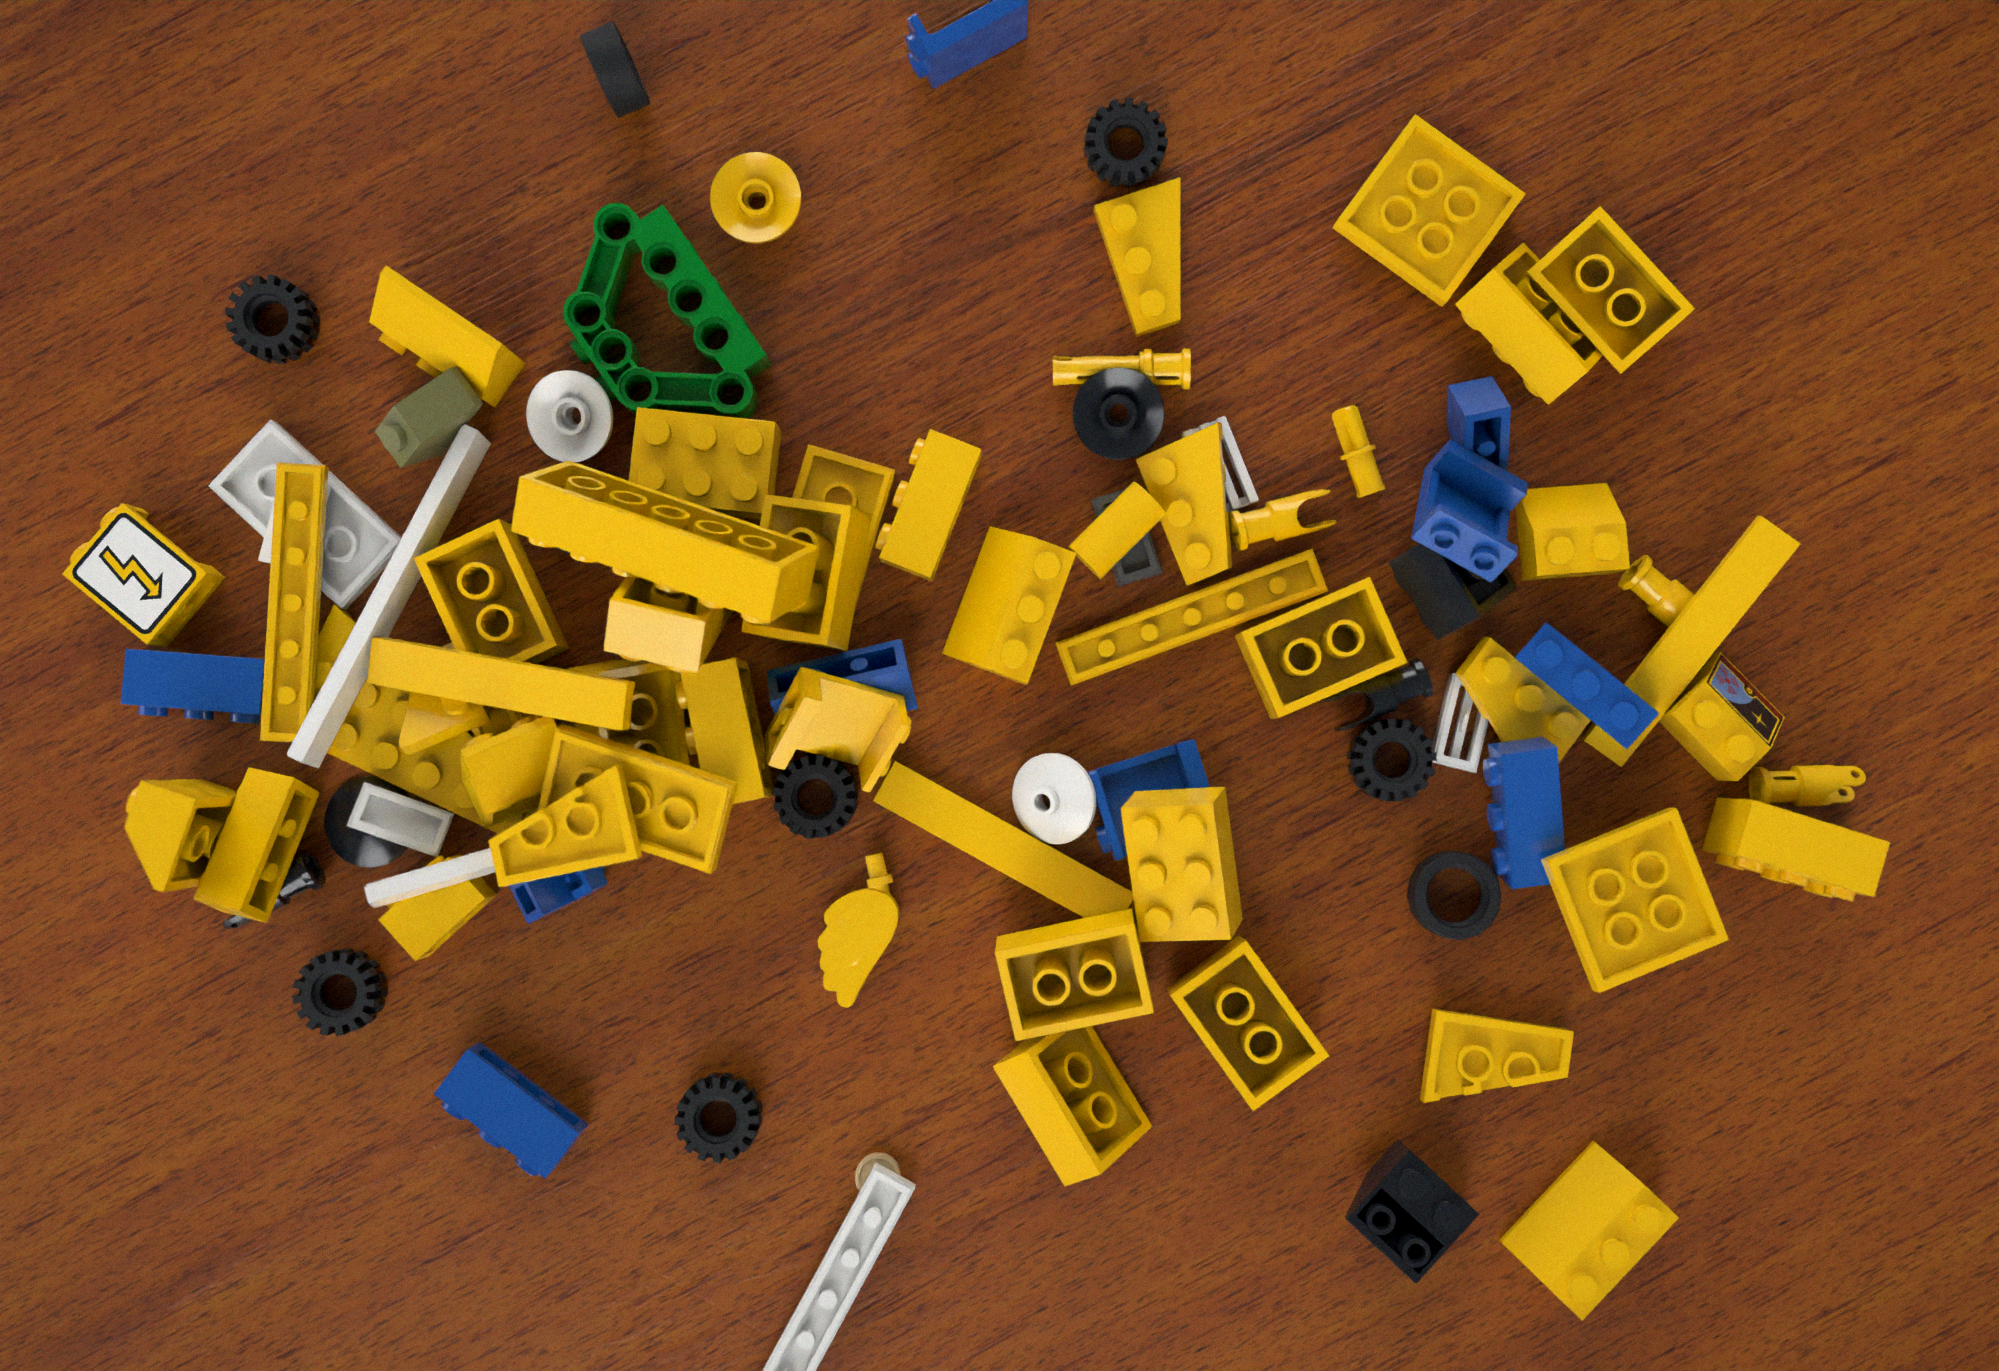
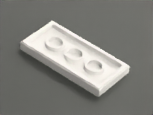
(355, 537)

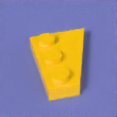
(1145, 253)
(1190, 488)
(1518, 700)
(573, 834)
(1489, 1053)

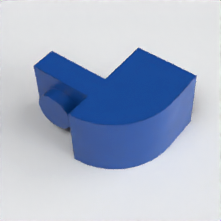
(550, 894)

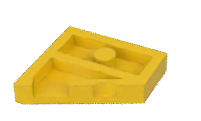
(436, 719)

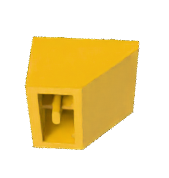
(507, 769)

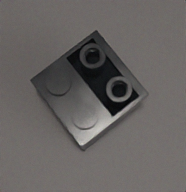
(1409, 1211)

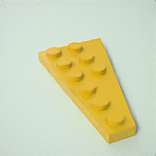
(373, 732)

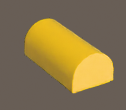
(1117, 529)

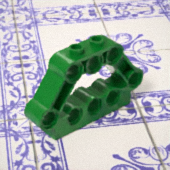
(602, 288)

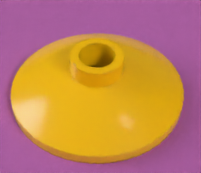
(753, 176)

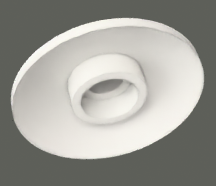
(551, 418)
(1070, 797)

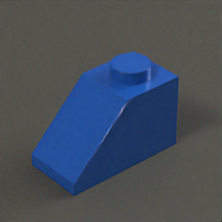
(1480, 419)

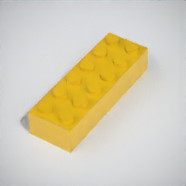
(665, 540)

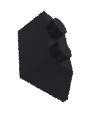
(1445, 591)

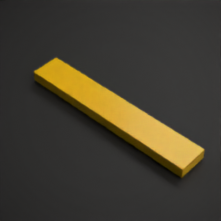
(293, 599)
(1191, 617)
(1702, 626)
(501, 683)
(1000, 844)

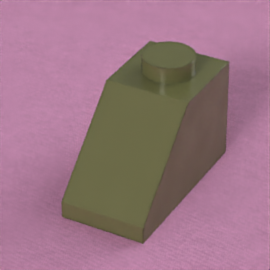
(428, 418)

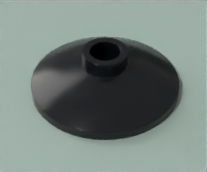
(1111, 437)
(351, 844)

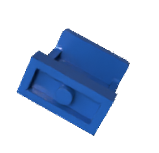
(965, 41)
(1467, 510)
(1161, 769)

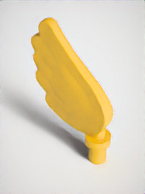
(858, 933)

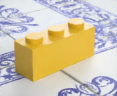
(928, 504)
(257, 845)

